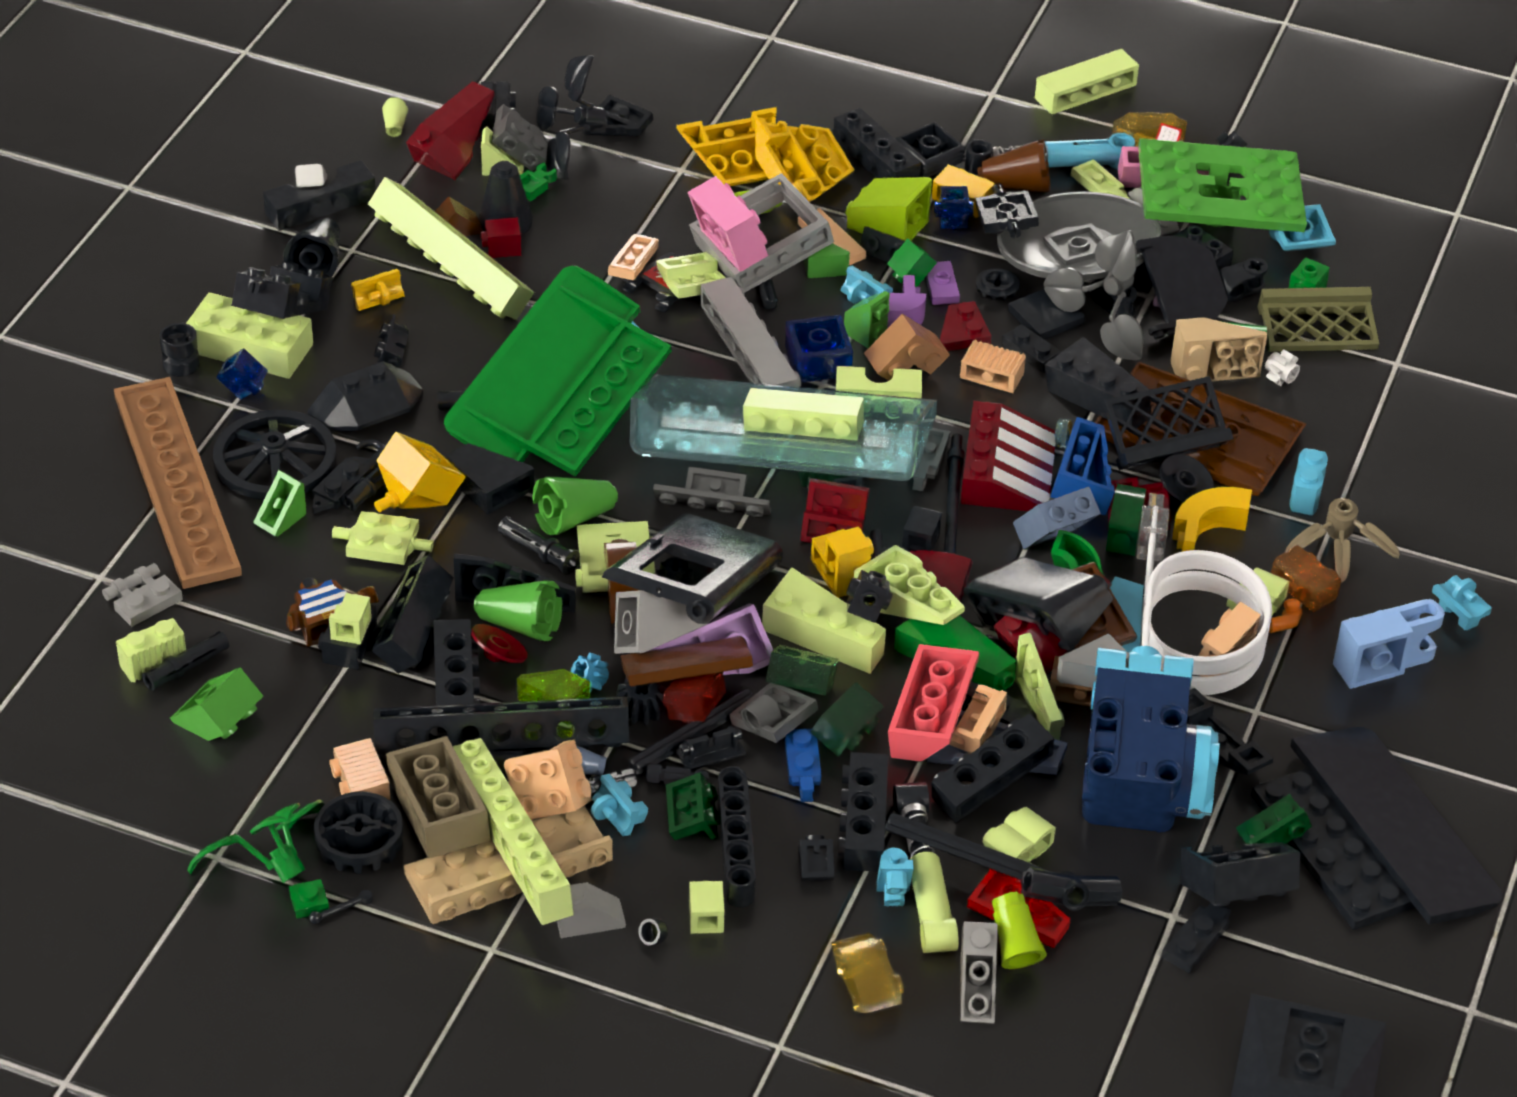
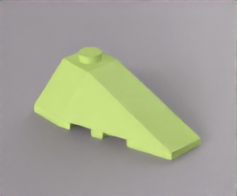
(913, 588)

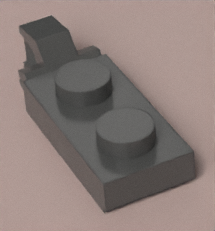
(931, 458)

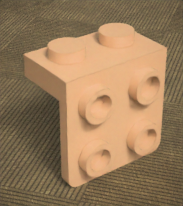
(549, 780)

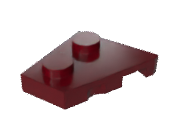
(963, 325)

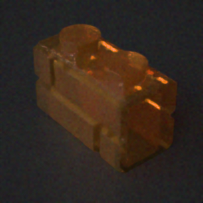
(1309, 579)

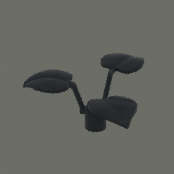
(586, 115)

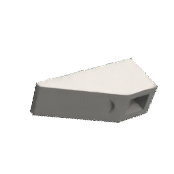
(978, 972)

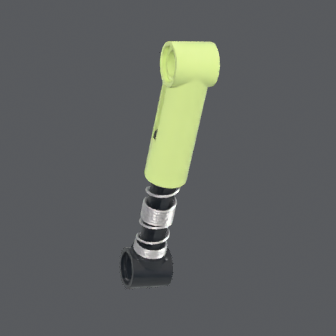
(937, 926)

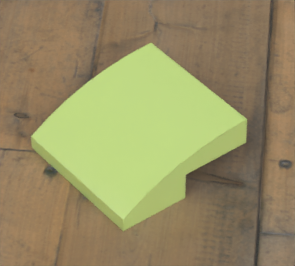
(688, 272)

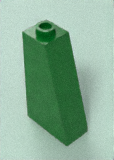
(994, 666)

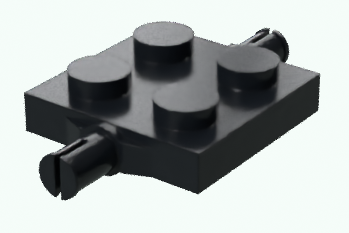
(1006, 211)

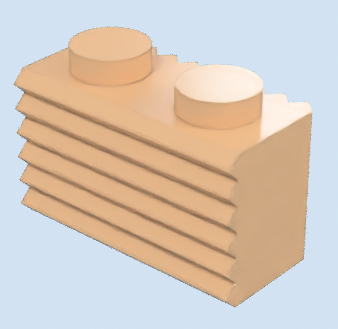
(993, 366)
(359, 769)

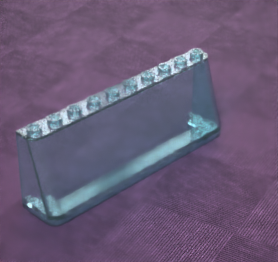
(706, 424)

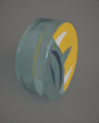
(1062, 432)

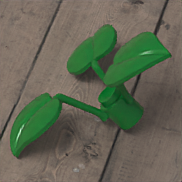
(285, 857)

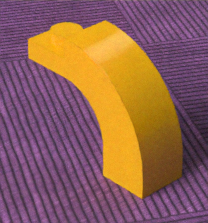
(1211, 509)

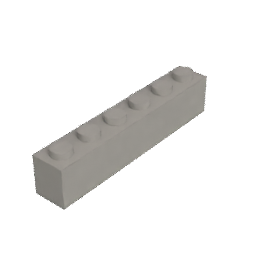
(746, 334)

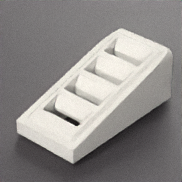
(310, 175)

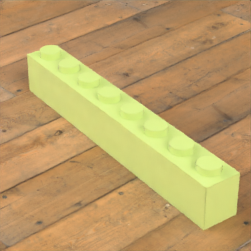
(451, 249)

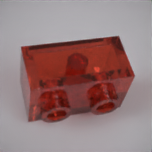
(694, 697)

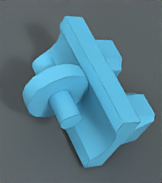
(861, 285)
(1460, 598)
(614, 803)
(894, 876)

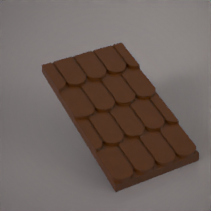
(1259, 434)

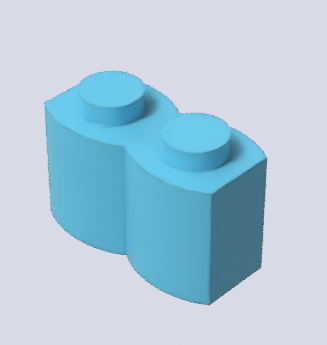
(1308, 481)

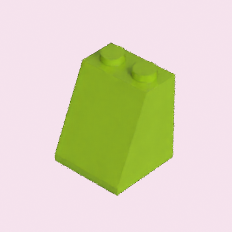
(892, 206)

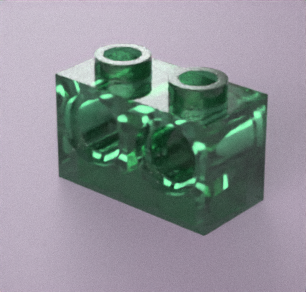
(802, 670)

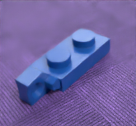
(803, 762)

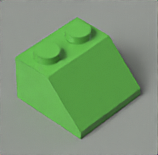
(219, 706)

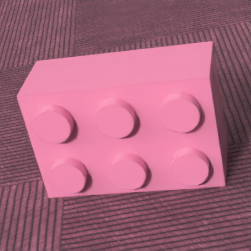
(729, 223)

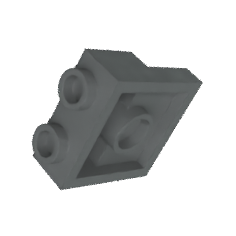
(519, 138)

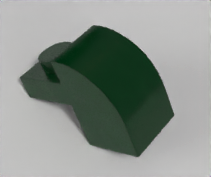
(1125, 519)

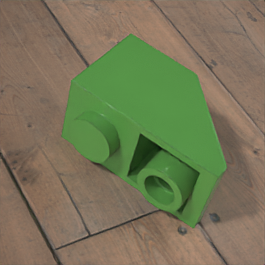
(868, 319)

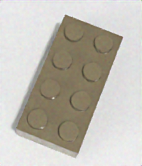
(438, 797)

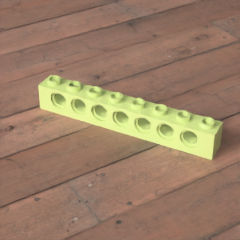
(516, 836)

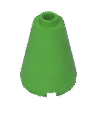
(570, 502)
(522, 608)

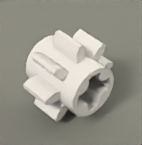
(1282, 367)

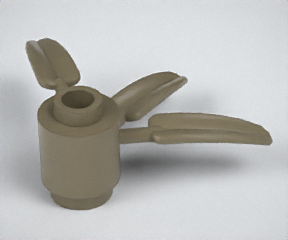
(1340, 525)

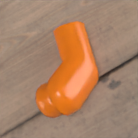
(1290, 616)

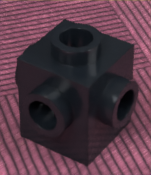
(868, 595)

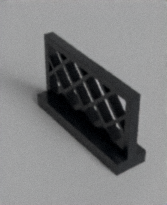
(1178, 444)

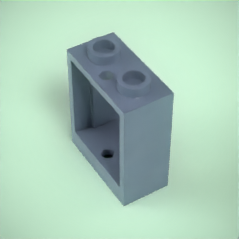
(1061, 513)

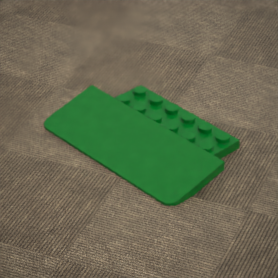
(560, 375)

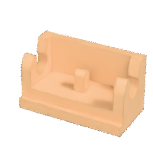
(979, 719)

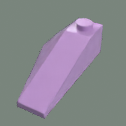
(736, 623)

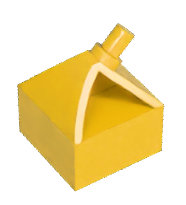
(415, 475)

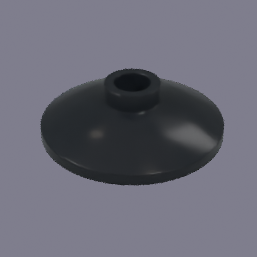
(1184, 476)

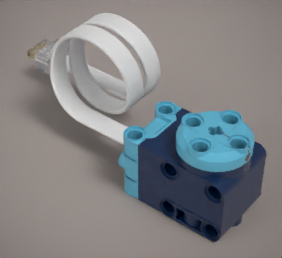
(1140, 749)

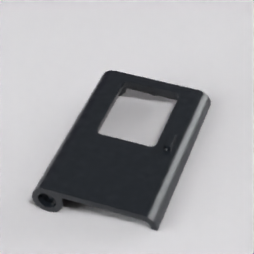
(736, 556)

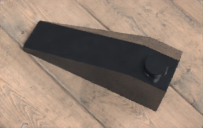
(479, 573)

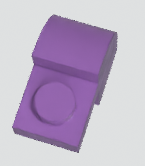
(909, 302)

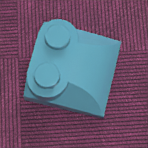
(1316, 235)

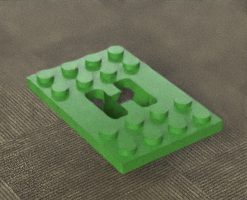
(1180, 194)

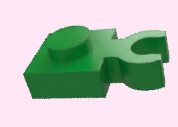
(537, 182)

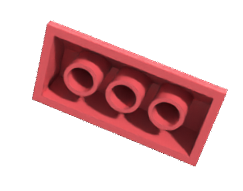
(930, 701)

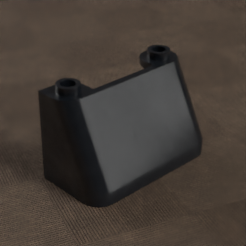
(1040, 594)

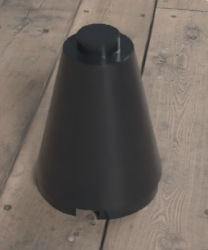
(505, 197)
(315, 247)

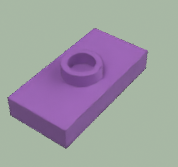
(942, 284)

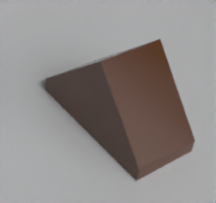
(460, 217)

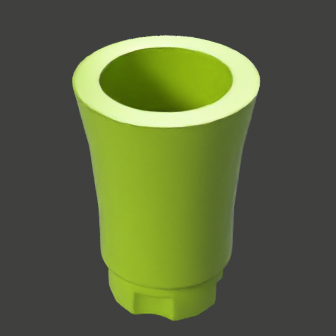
(1016, 932)

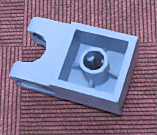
(1386, 642)

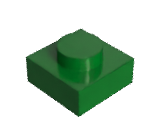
(308, 898)

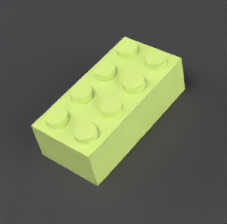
(271, 340)

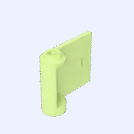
(591, 549)

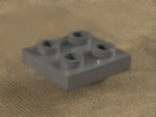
(774, 712)

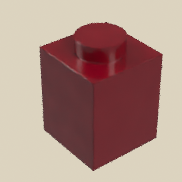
(502, 237)

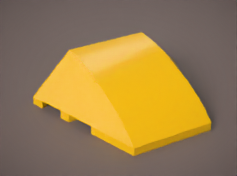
(729, 147)
(803, 154)

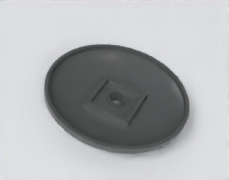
(1070, 231)

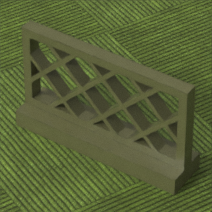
(1316, 303)

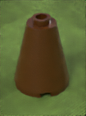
(1019, 168)

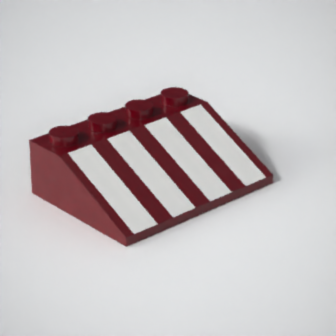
(1007, 459)

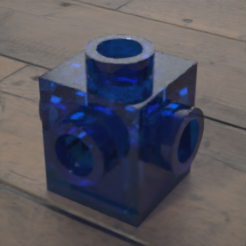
(953, 207)
(242, 374)

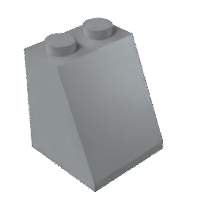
(648, 621)

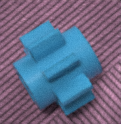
(591, 669)

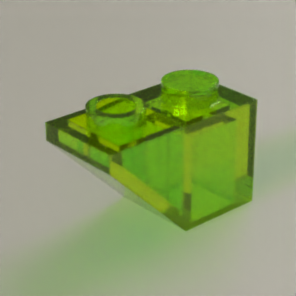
(552, 686)

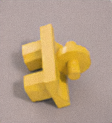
(377, 289)

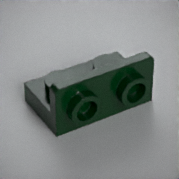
(692, 807)
(1276, 823)

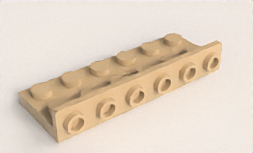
(480, 876)

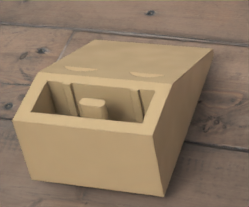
(1216, 350)

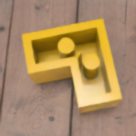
(838, 556)

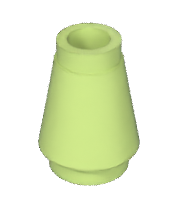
(394, 116)

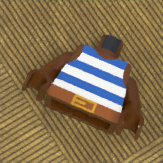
(316, 603)

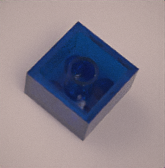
(818, 347)

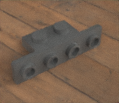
(713, 489)

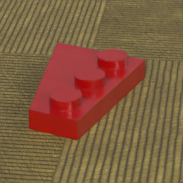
(1047, 918)

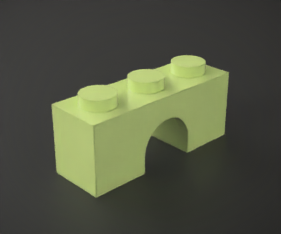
(903, 384)

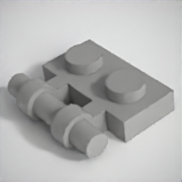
(145, 601)

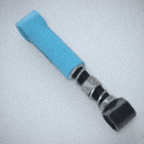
(1059, 153)

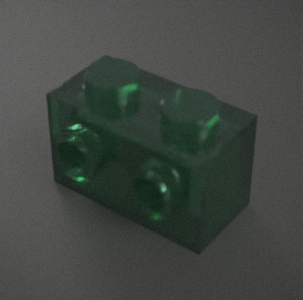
(847, 719)

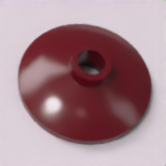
(498, 644)

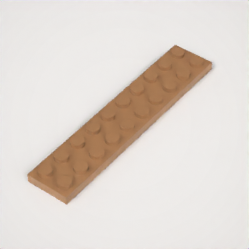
(177, 483)

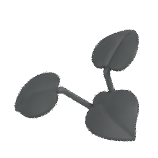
(1066, 290)

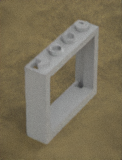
(783, 253)

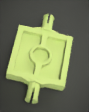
(382, 538)

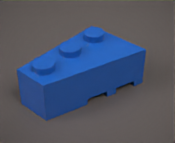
(1086, 464)

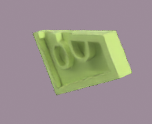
(1035, 686)

